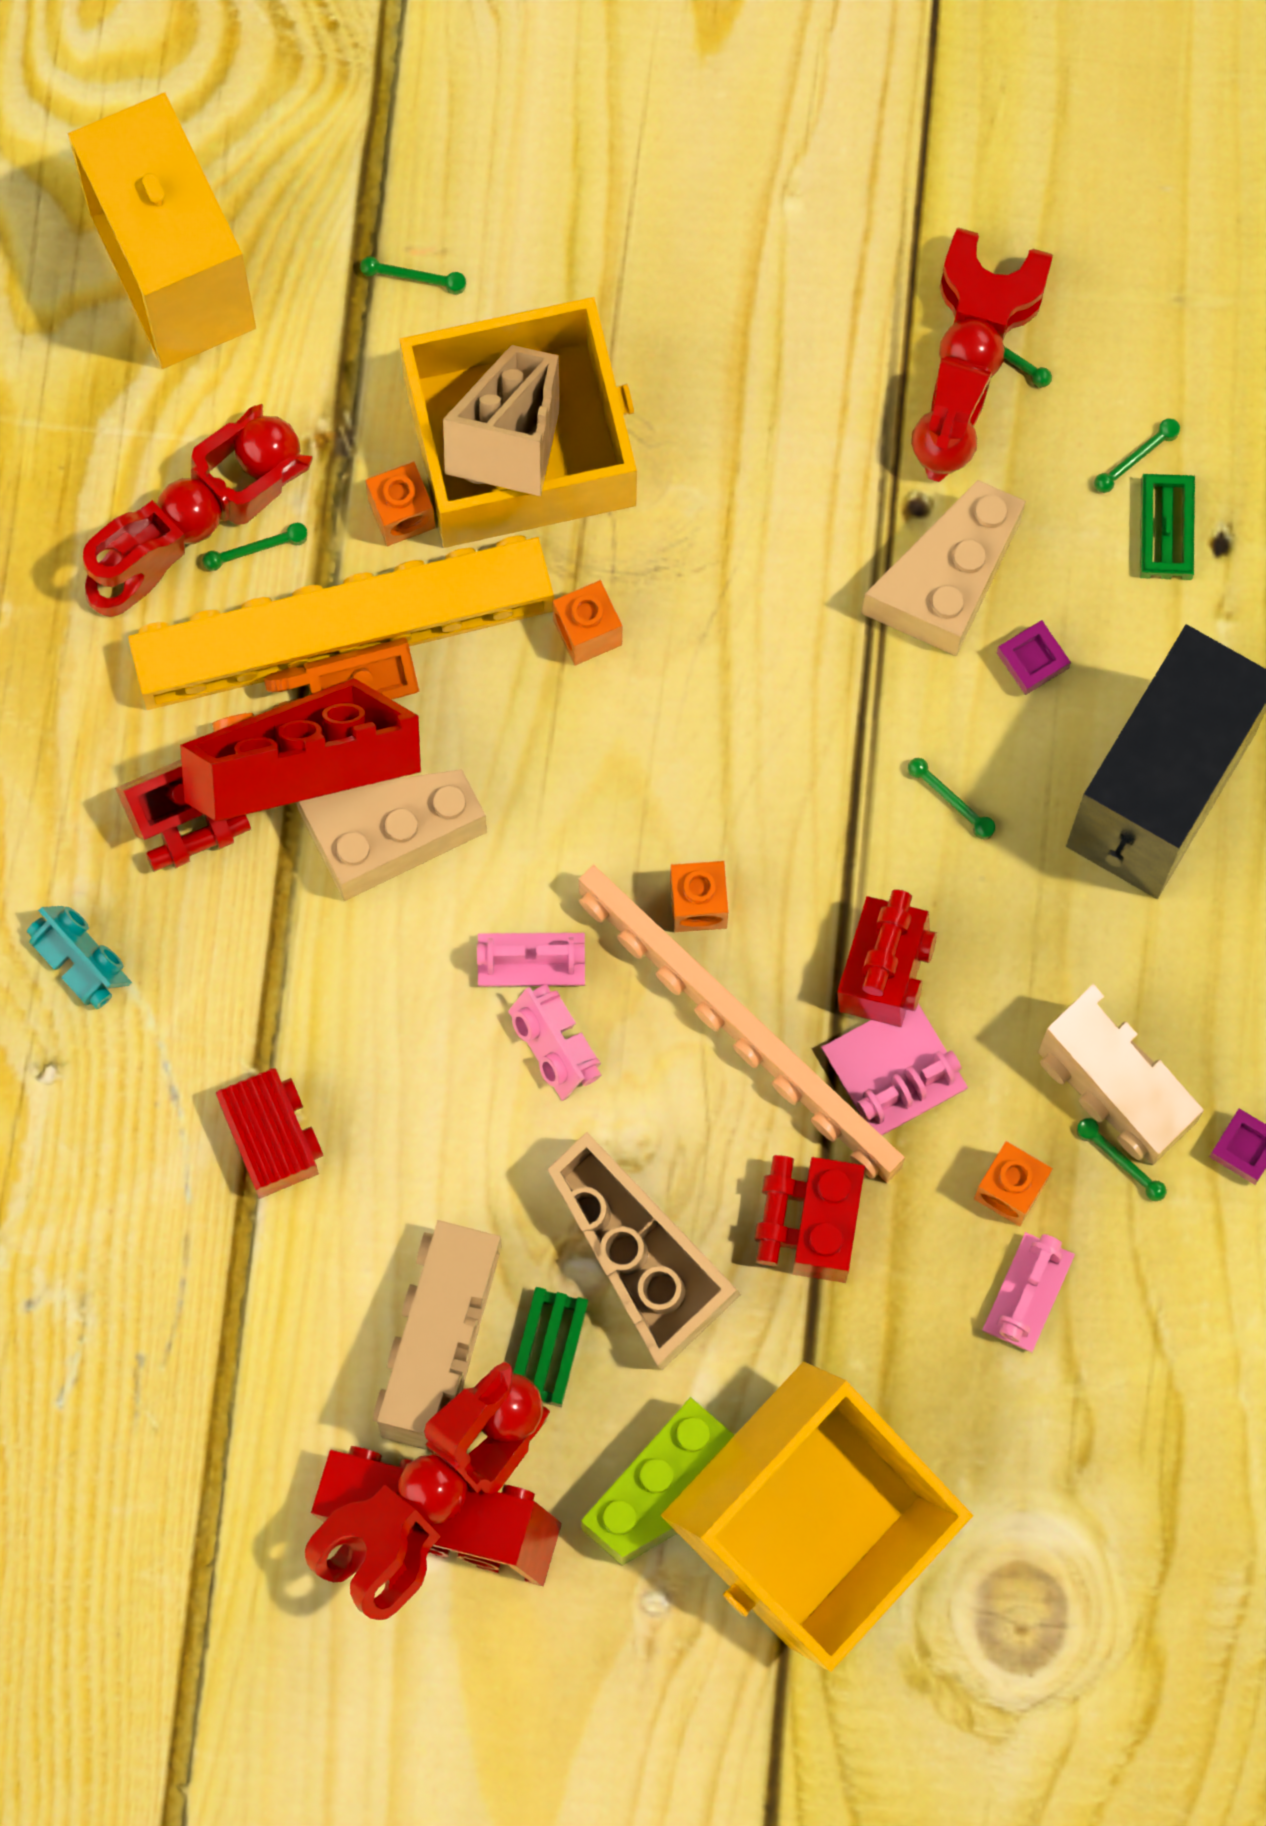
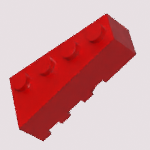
(301, 752)
(486, 1531)

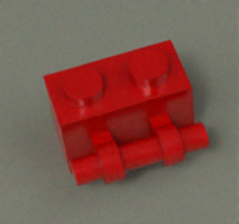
(158, 806)
(885, 960)
(826, 1222)

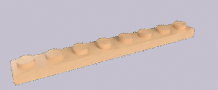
(753, 1039)

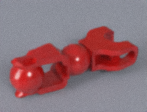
(973, 348)
(190, 509)
(393, 1532)

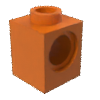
(400, 503)
(587, 622)
(699, 896)
(1013, 1183)

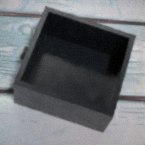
(1170, 762)

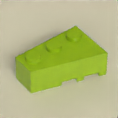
(629, 1514)

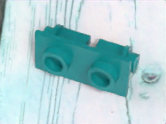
(94, 965)

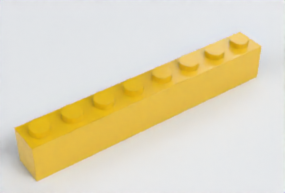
(413, 603)

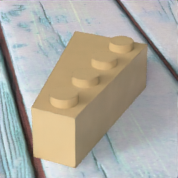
(650, 1262)
(440, 1330)

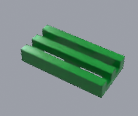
(1166, 568)
(559, 1302)

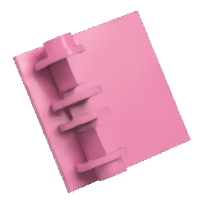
(895, 1070)

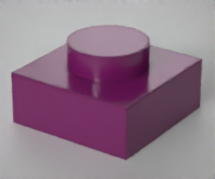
(1033, 657)
(1243, 1147)

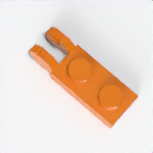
(382, 667)

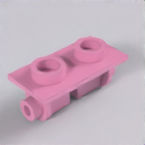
(531, 959)
(540, 1020)
(1029, 1291)

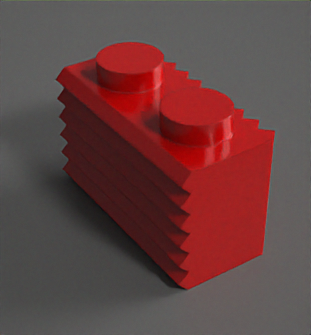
(268, 1132)

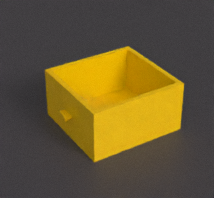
(163, 230)
(590, 454)
(817, 1515)

